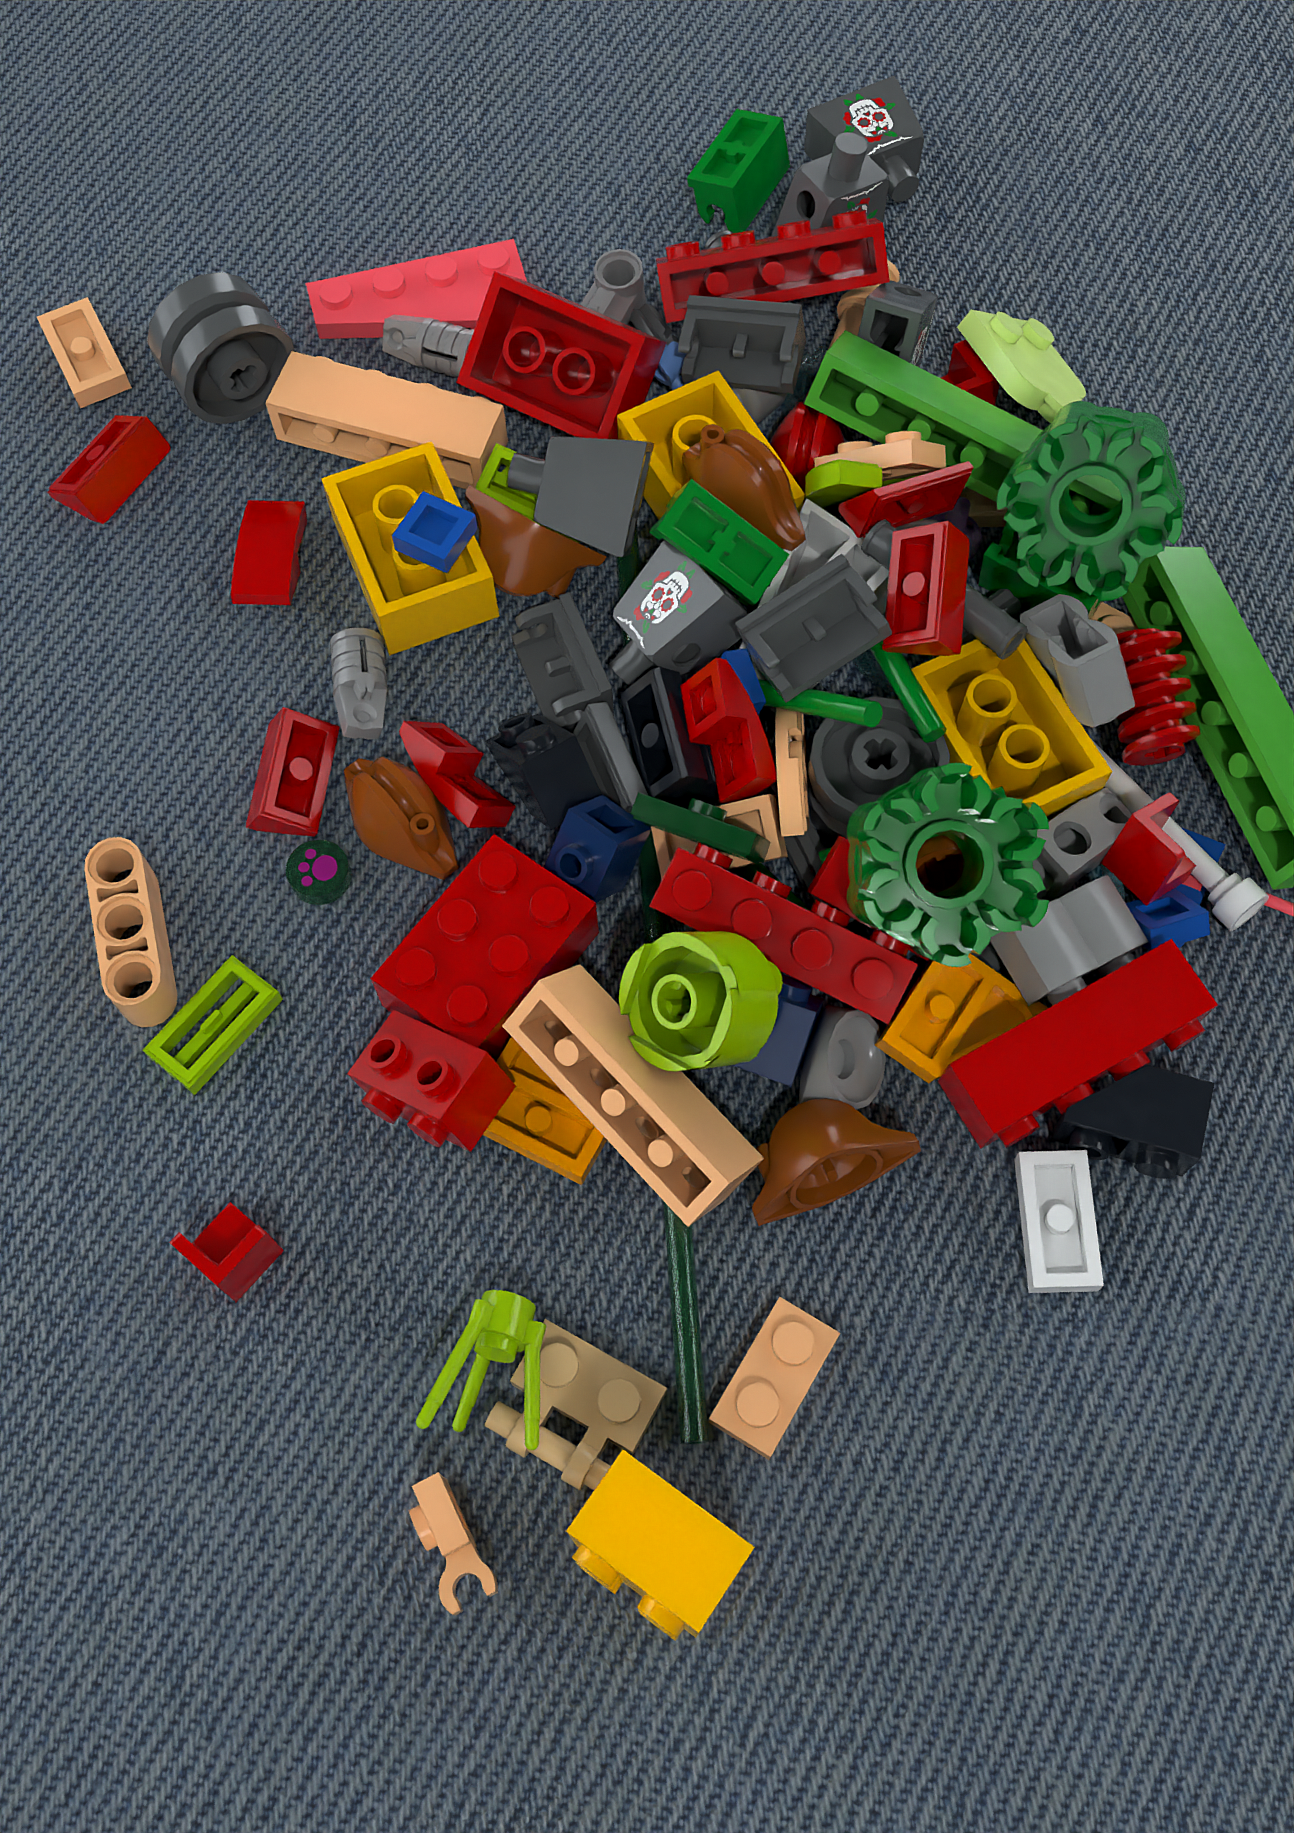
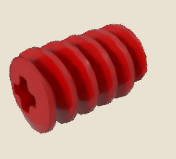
(1153, 725)

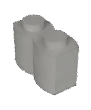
(1080, 659)
(1076, 938)

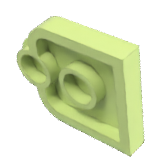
(1023, 361)

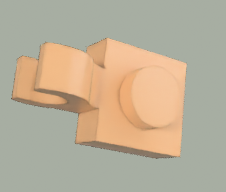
(443, 1525)

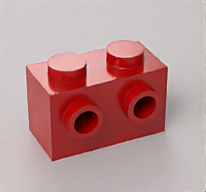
(431, 1081)

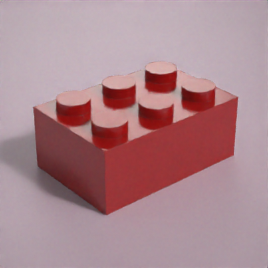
(558, 359)
(486, 946)

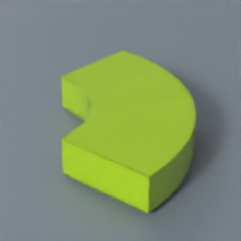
(840, 481)

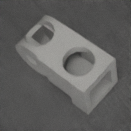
(1079, 841)

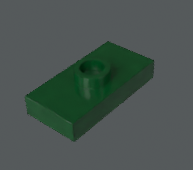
(701, 824)

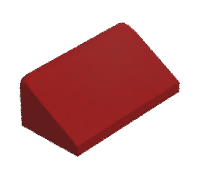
(110, 467)
(907, 499)
(927, 590)
(292, 774)

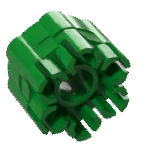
(1101, 548)
(997, 873)

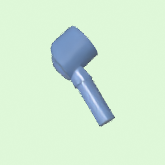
(671, 366)

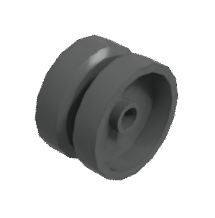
(219, 346)
(862, 763)

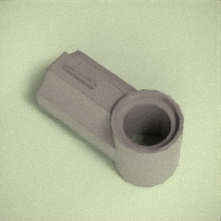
(617, 285)

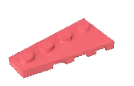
(435, 287)

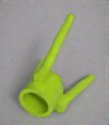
(500, 1327)

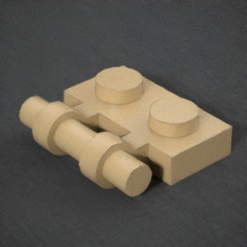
(589, 1389)

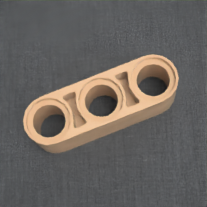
(114, 910)

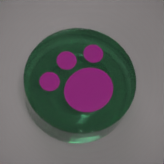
(318, 872)

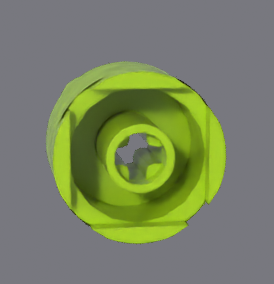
(699, 1000)

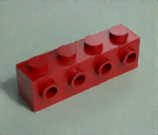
(779, 267)
(798, 941)
(1076, 1044)

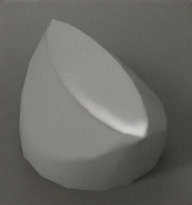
(843, 1058)

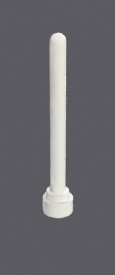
(1232, 897)

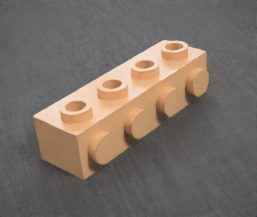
(377, 415)
(645, 1112)

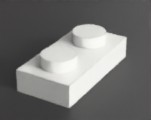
(1058, 1221)

